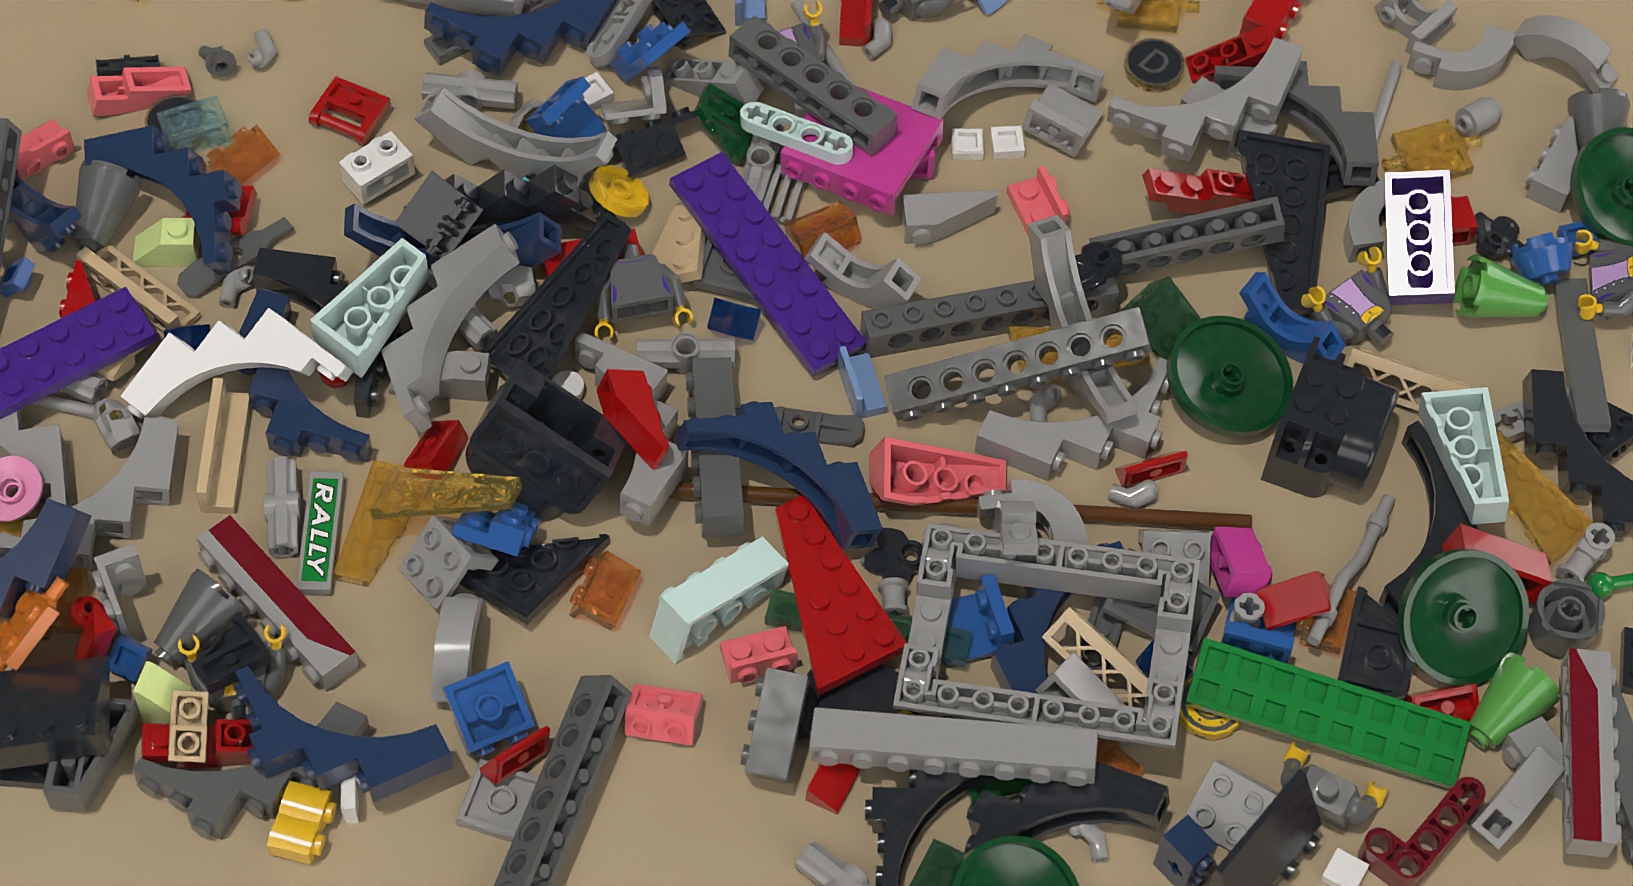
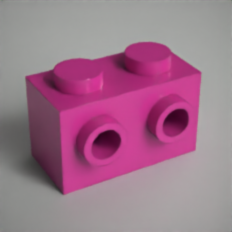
(1238, 561)

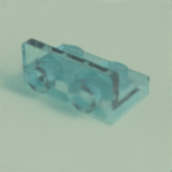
(195, 125)

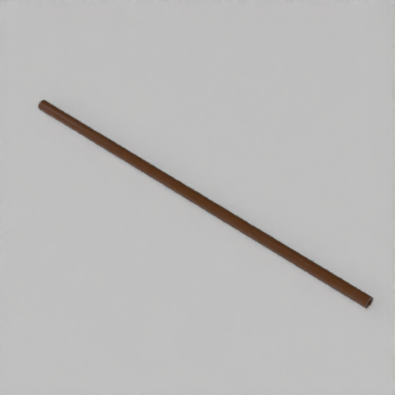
(968, 506)

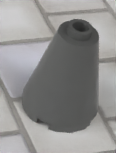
(1597, 112)
(103, 201)
(199, 610)

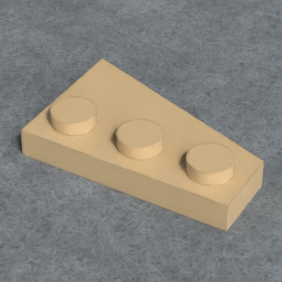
(682, 245)

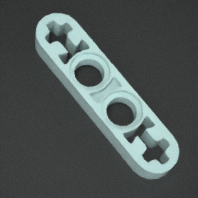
(792, 138)

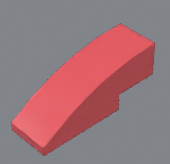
(135, 89)

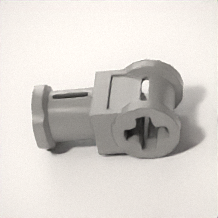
(1587, 552)

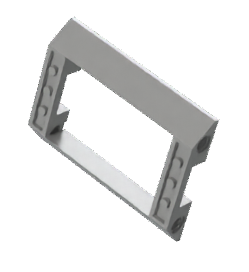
(1059, 567)

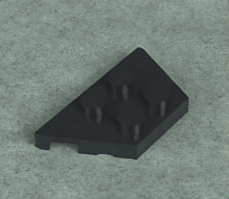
(1373, 649)

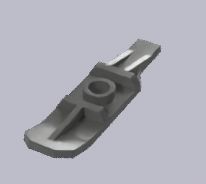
(199, 278)
(828, 427)

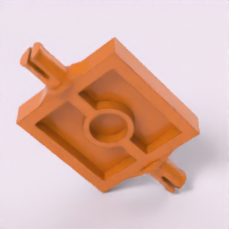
(28, 624)

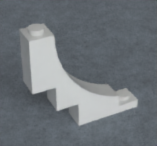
(179, 367)

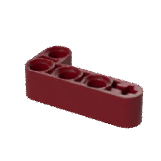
(1431, 831)

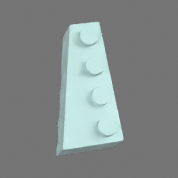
(371, 307)
(1468, 447)
(715, 596)

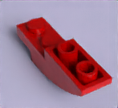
(1196, 193)
(225, 744)

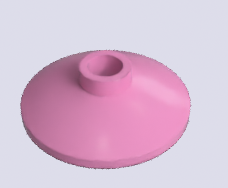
(21, 474)

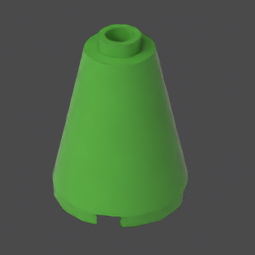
(1496, 292)
(1511, 701)

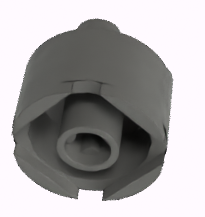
(1565, 617)

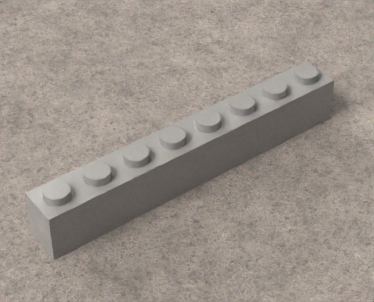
(954, 746)

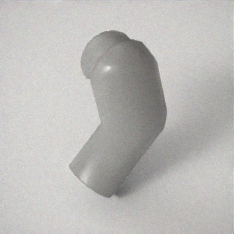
(882, 38)
(265, 52)
(235, 283)
(1043, 401)
(1135, 496)
(1097, 841)

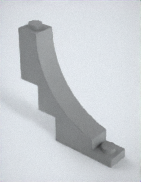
(462, 278)
(42, 447)
(142, 480)
(646, 487)

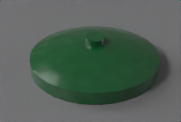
(1604, 185)
(1229, 376)
(1463, 616)
(1012, 863)

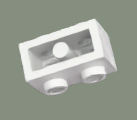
(376, 167)

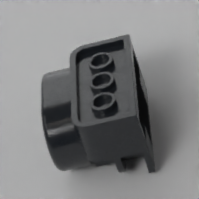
(1329, 428)
(546, 439)

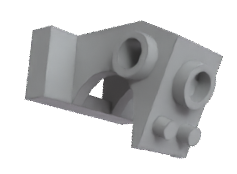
(1429, 22)

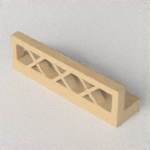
(111, 280)
(1404, 371)
(222, 450)
(1101, 645)

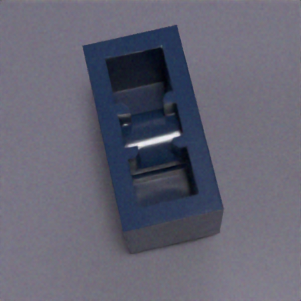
(1186, 854)

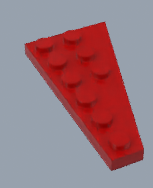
(836, 609)

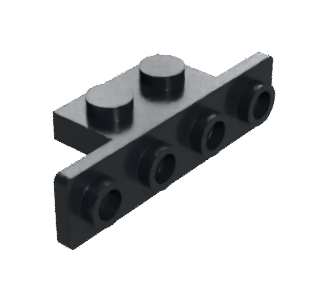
(653, 145)

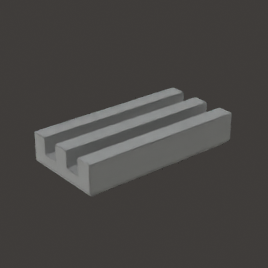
(782, 196)

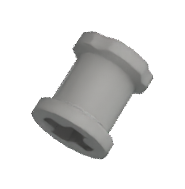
(893, 596)
(1248, 604)

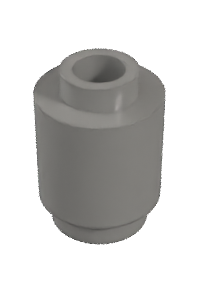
(1478, 116)

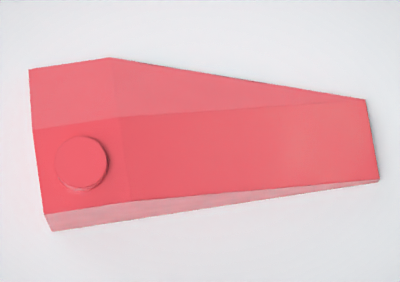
(931, 474)

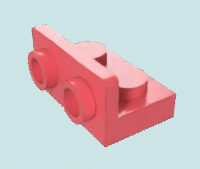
(43, 148)
(1037, 199)
(753, 654)
(662, 714)

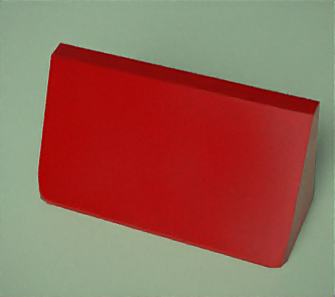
(438, 446)
(1152, 468)
(1295, 599)
(95, 635)
(1449, 700)
(517, 756)
(831, 785)

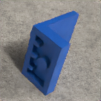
(567, 113)
(984, 616)
(1272, 644)

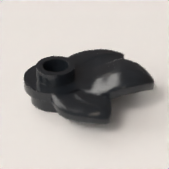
(1496, 236)
(1097, 263)
(890, 555)

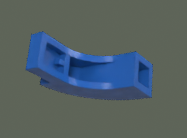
(1285, 326)

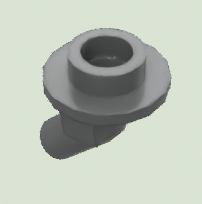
(218, 60)

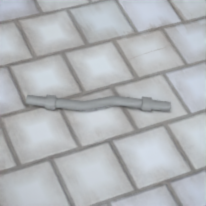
(1375, 526)

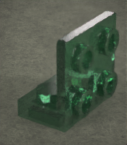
(1164, 313)

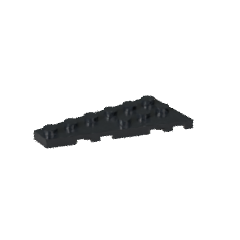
(1298, 177)
(554, 312)

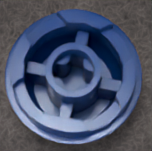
(1543, 258)

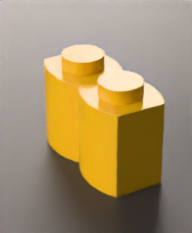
(300, 823)

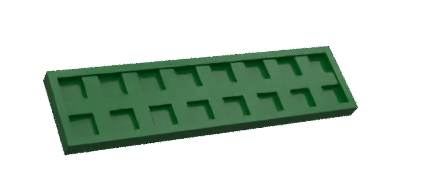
(1328, 713)

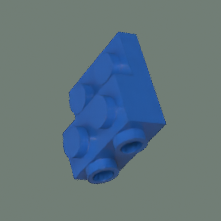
(651, 45)
(502, 531)
(488, 709)

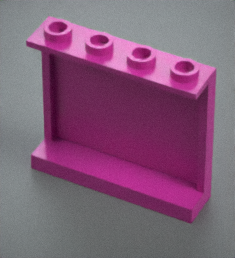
(874, 178)

